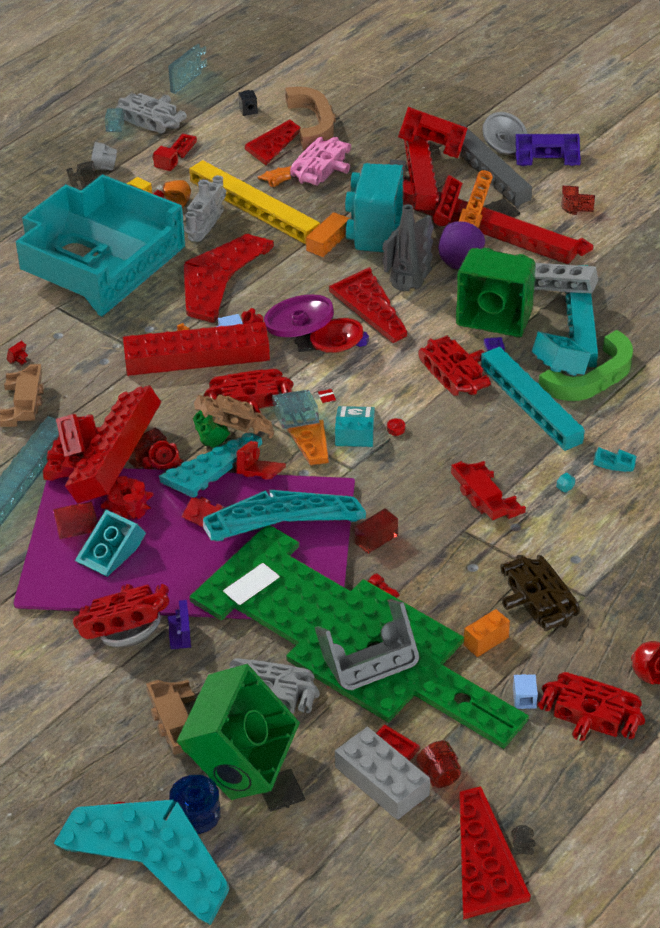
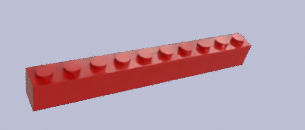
(421, 174)

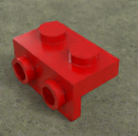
(198, 509)

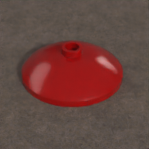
(337, 335)

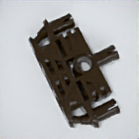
(539, 591)

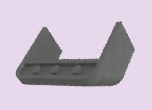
(376, 662)

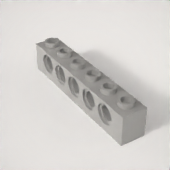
(565, 278)

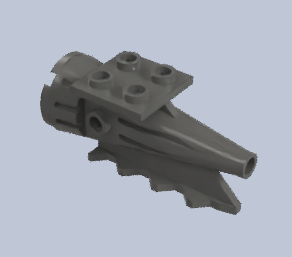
(409, 251)

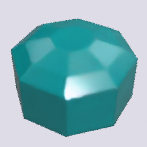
(565, 482)

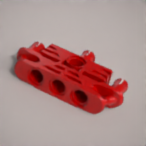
(454, 366)
(251, 387)
(121, 611)
(592, 706)

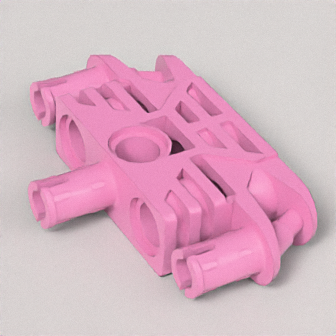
(321, 160)

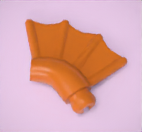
(276, 176)

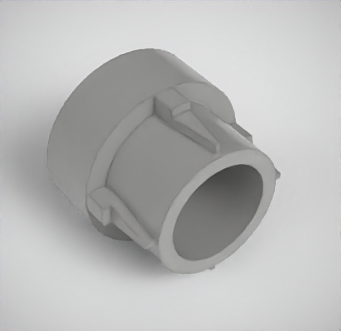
(103, 156)

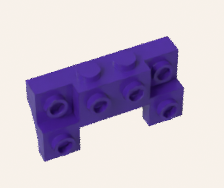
(547, 146)

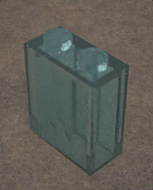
(295, 409)

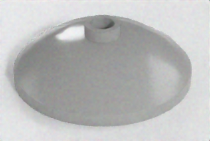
(502, 126)
(132, 636)

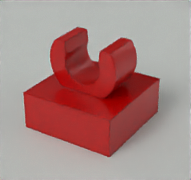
(17, 353)

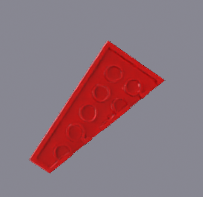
(370, 302)
(487, 866)

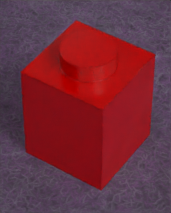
(165, 158)

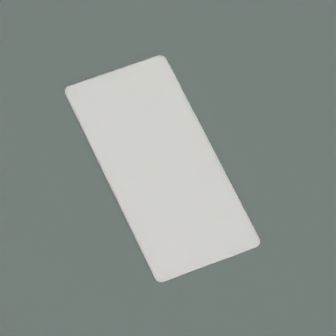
(251, 583)

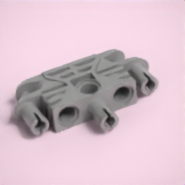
(151, 112)
(205, 208)
(286, 682)

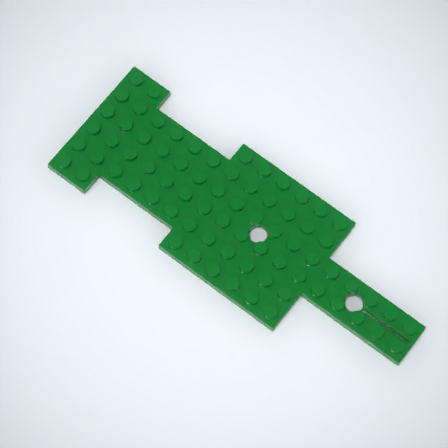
(355, 619)

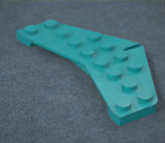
(278, 507)
(164, 846)

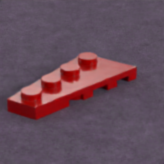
(272, 142)

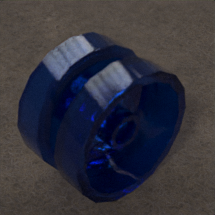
(199, 801)

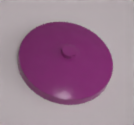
(299, 315)

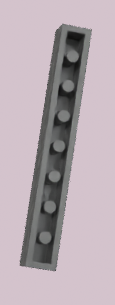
(504, 177)

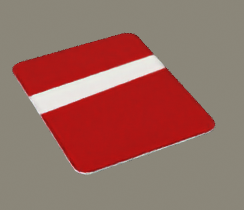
(326, 396)

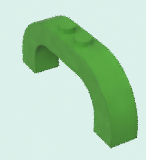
(597, 380)

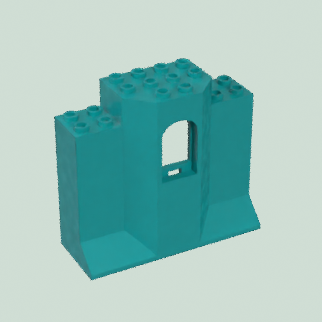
(120, 222)

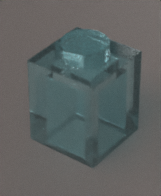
(114, 120)

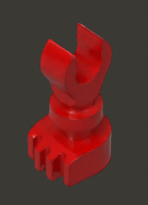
(378, 581)

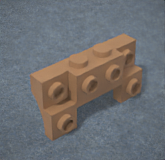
(26, 397)
(233, 414)
(169, 708)

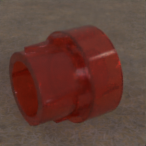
(439, 763)

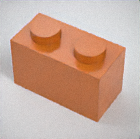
(486, 633)

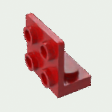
(250, 465)

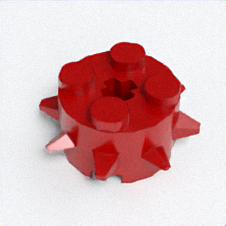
(128, 498)

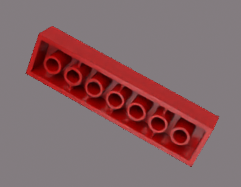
(196, 348)
(113, 444)

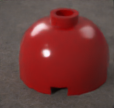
(647, 662)

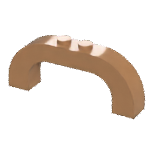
(316, 101)

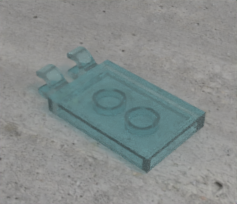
(186, 68)

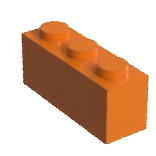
(327, 235)

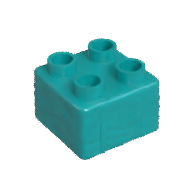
(374, 205)

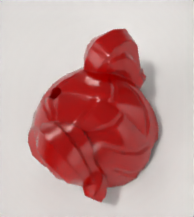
(155, 456)

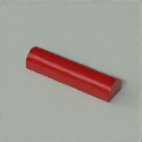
(447, 201)

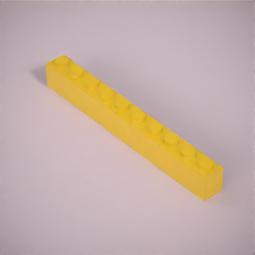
(257, 202)

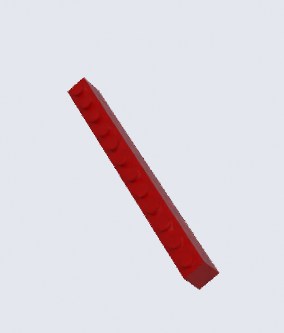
(511, 230)

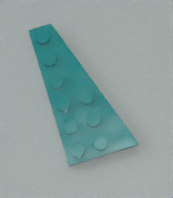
(206, 467)

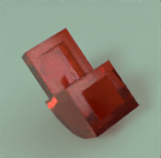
(573, 201)

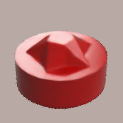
(396, 427)

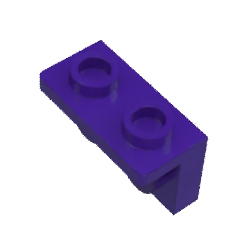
(179, 627)

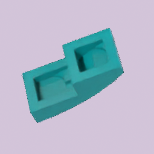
(619, 462)

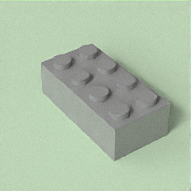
(382, 773)

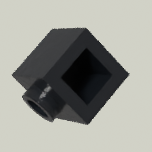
(248, 102)

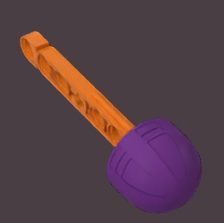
(463, 235)

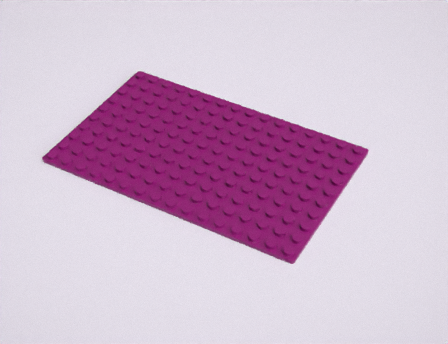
(173, 548)

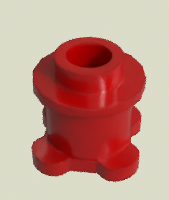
(250, 316)

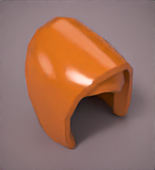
(177, 191)

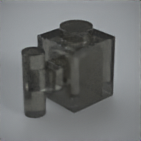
(85, 174)

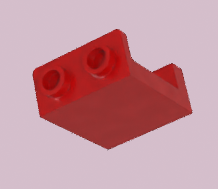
(76, 433)

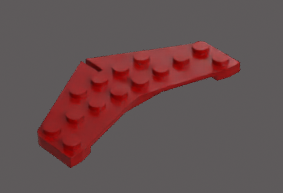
(208, 274)

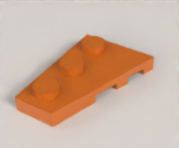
(311, 442)

